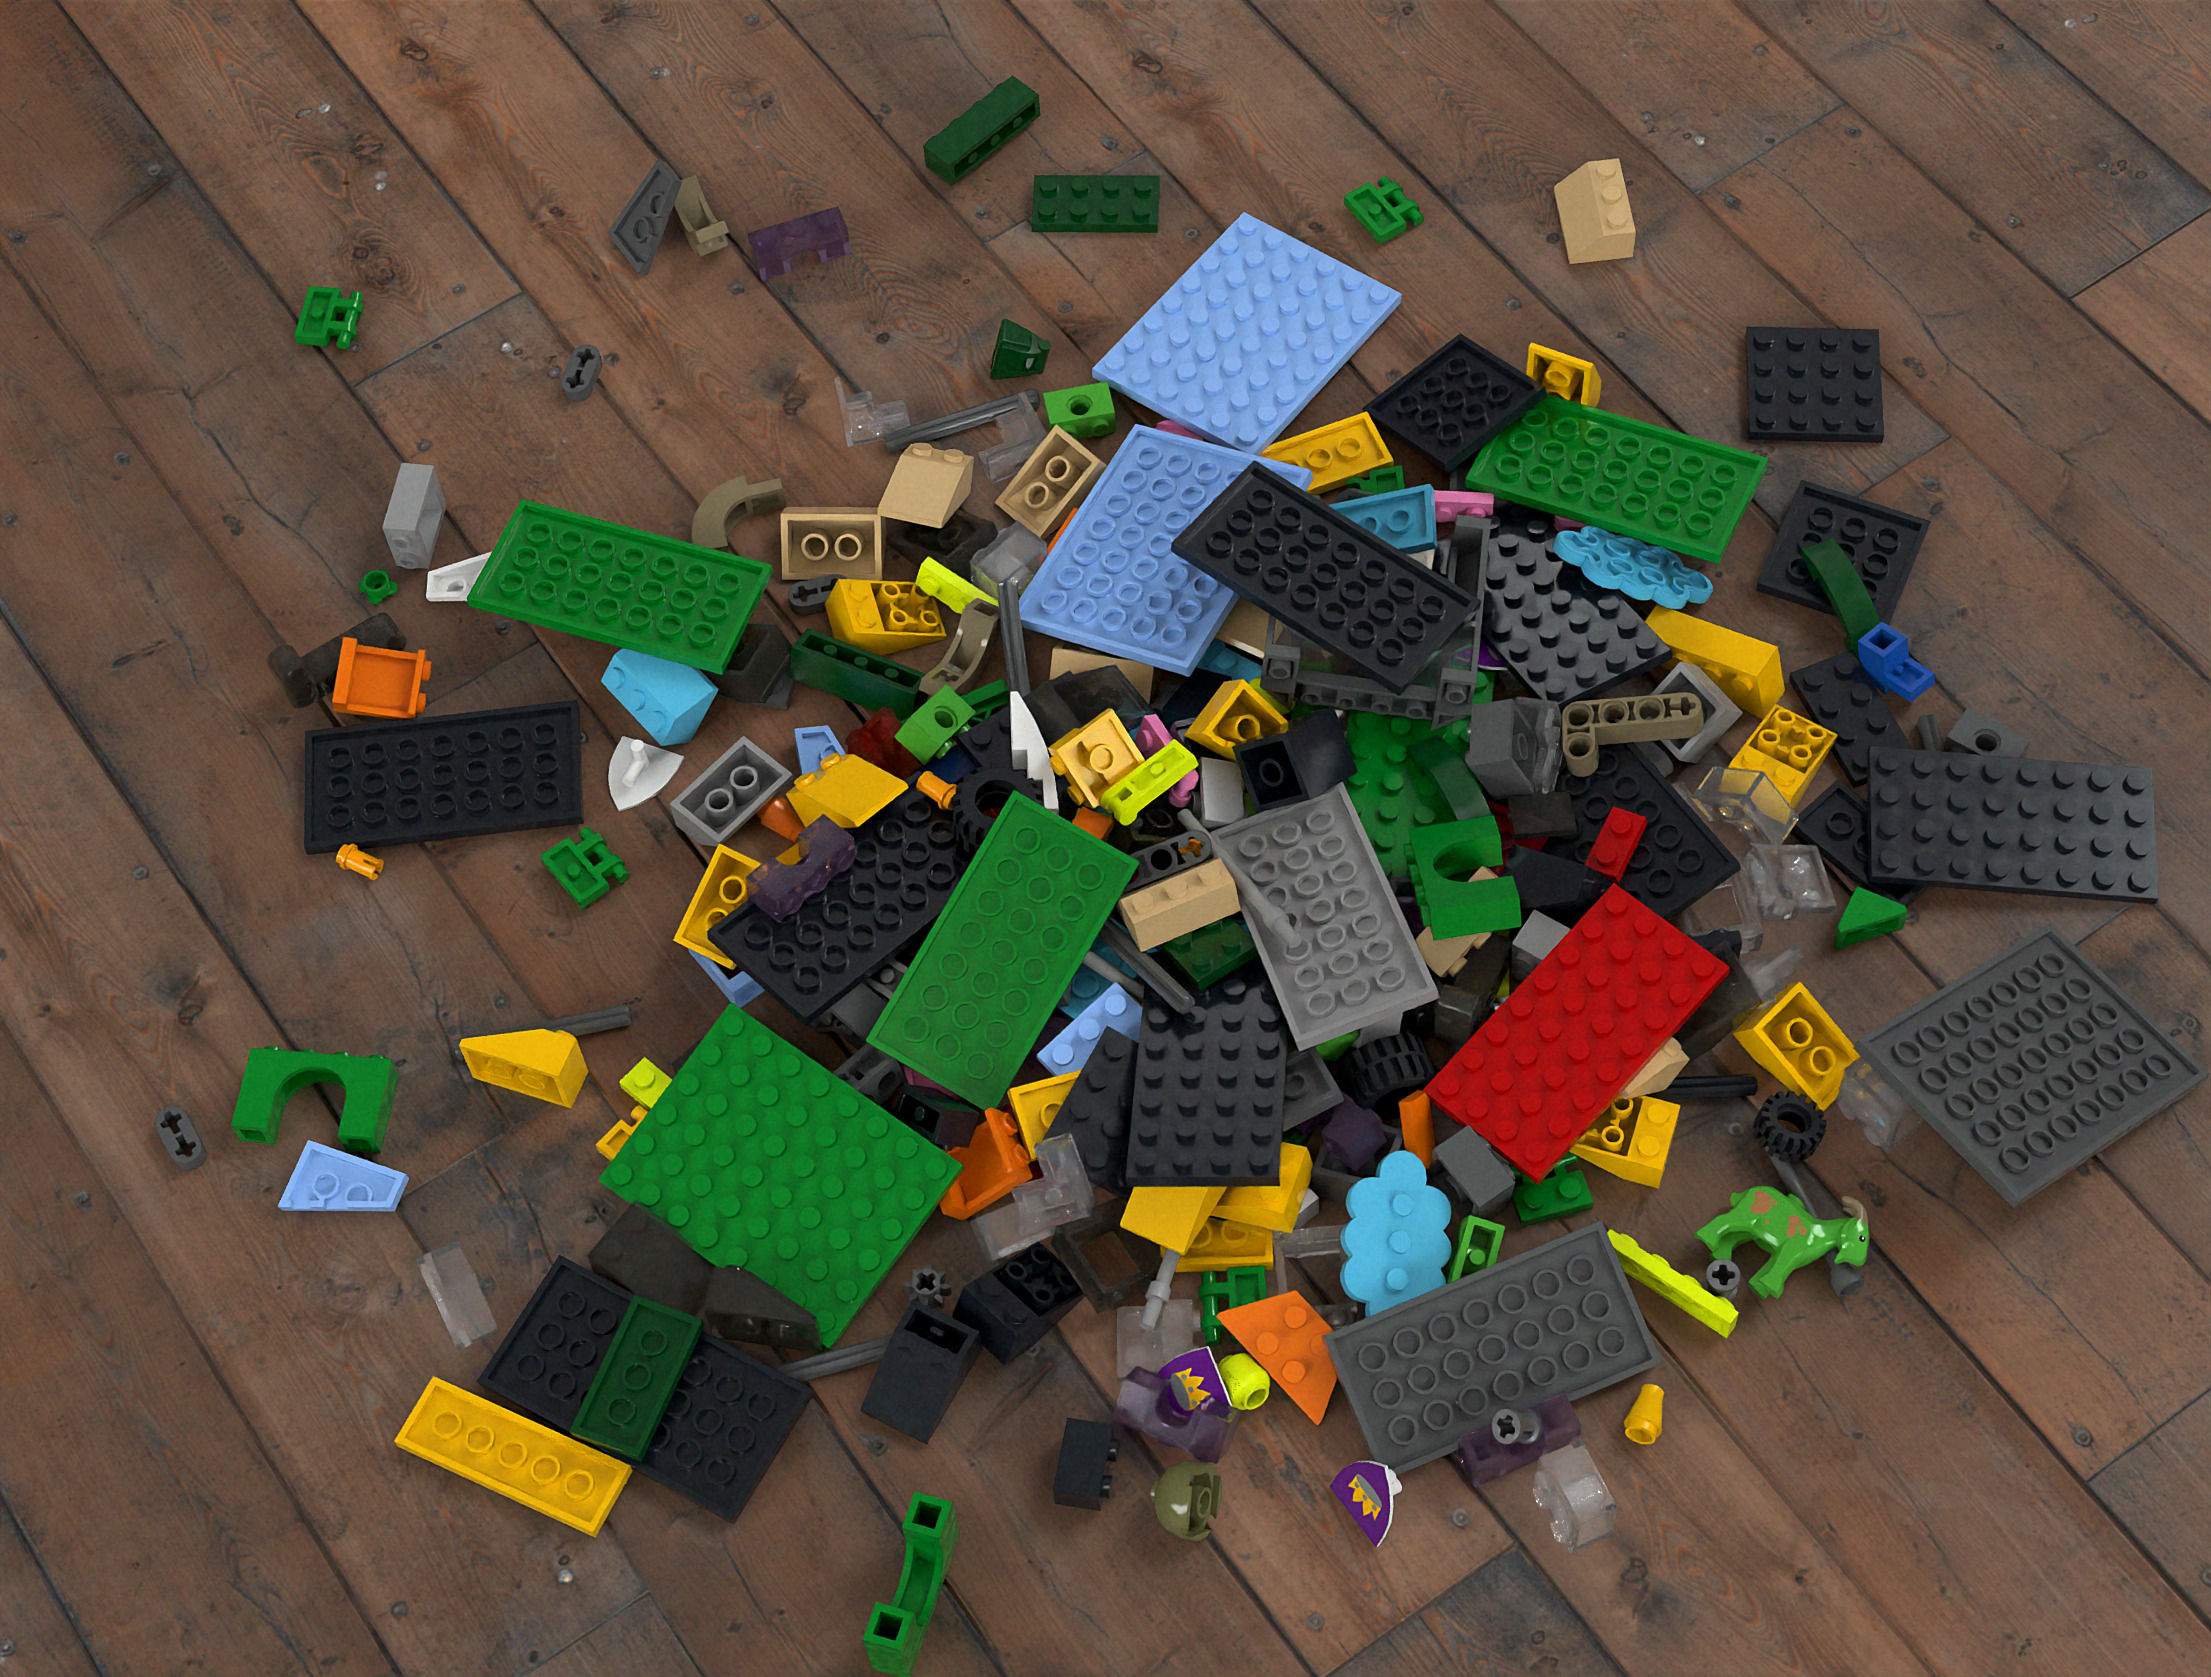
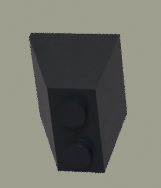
(1295, 760)
(1553, 885)

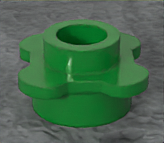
(376, 579)

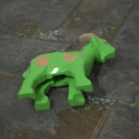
(1785, 1232)

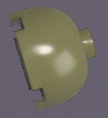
(1186, 1498)

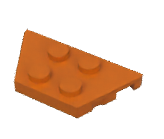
(1287, 1342)

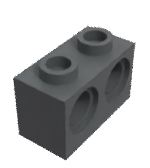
(872, 1074)

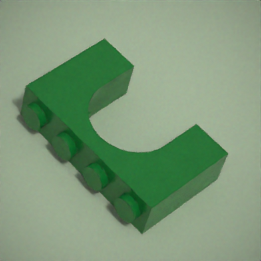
(1455, 906)
(278, 1074)
(898, 1630)

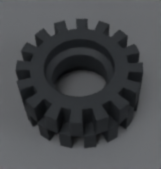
(1783, 1141)

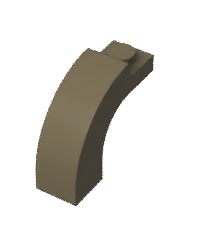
(696, 219)
(730, 505)
(969, 651)

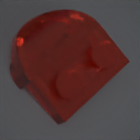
(878, 746)

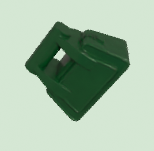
(1018, 352)

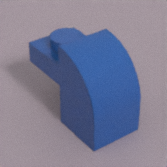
(1887, 663)

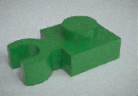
(1380, 481)

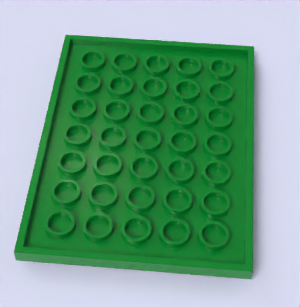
(782, 1171)

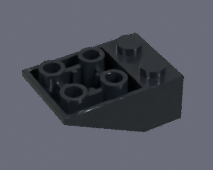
(1018, 1301)
(921, 1371)

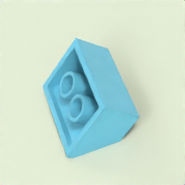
(660, 694)

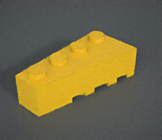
(1738, 664)
(1232, 717)

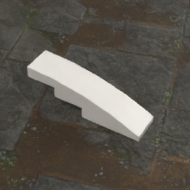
(1031, 752)

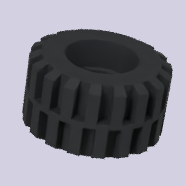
(982, 792)
(1385, 1073)

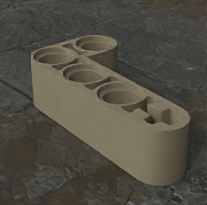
(1684, 722)

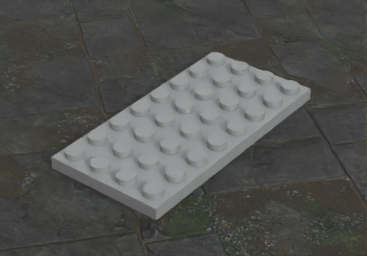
(1355, 943)

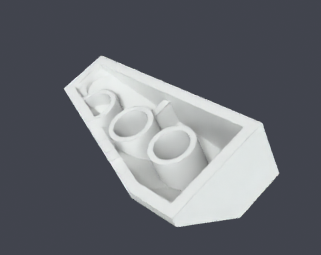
(455, 580)

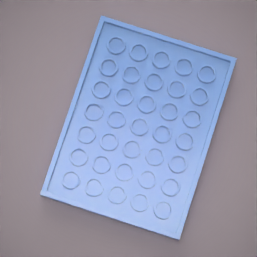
(1247, 336)
(1114, 569)

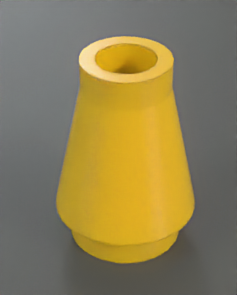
(1645, 1417)

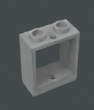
(414, 516)

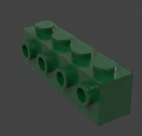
(981, 130)
(856, 674)

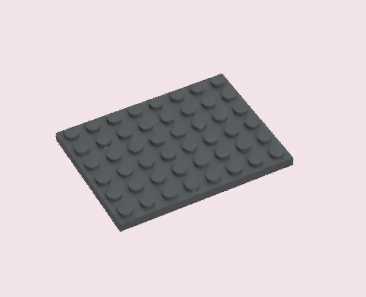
(2031, 1063)

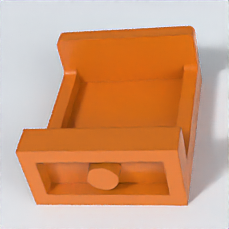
(380, 681)
(991, 1164)

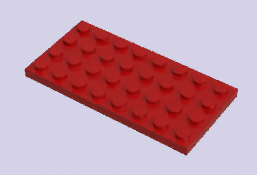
(1576, 1032)

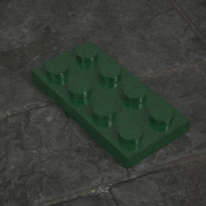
(1096, 203)
(1209, 950)
(637, 1378)

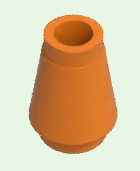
(781, 818)

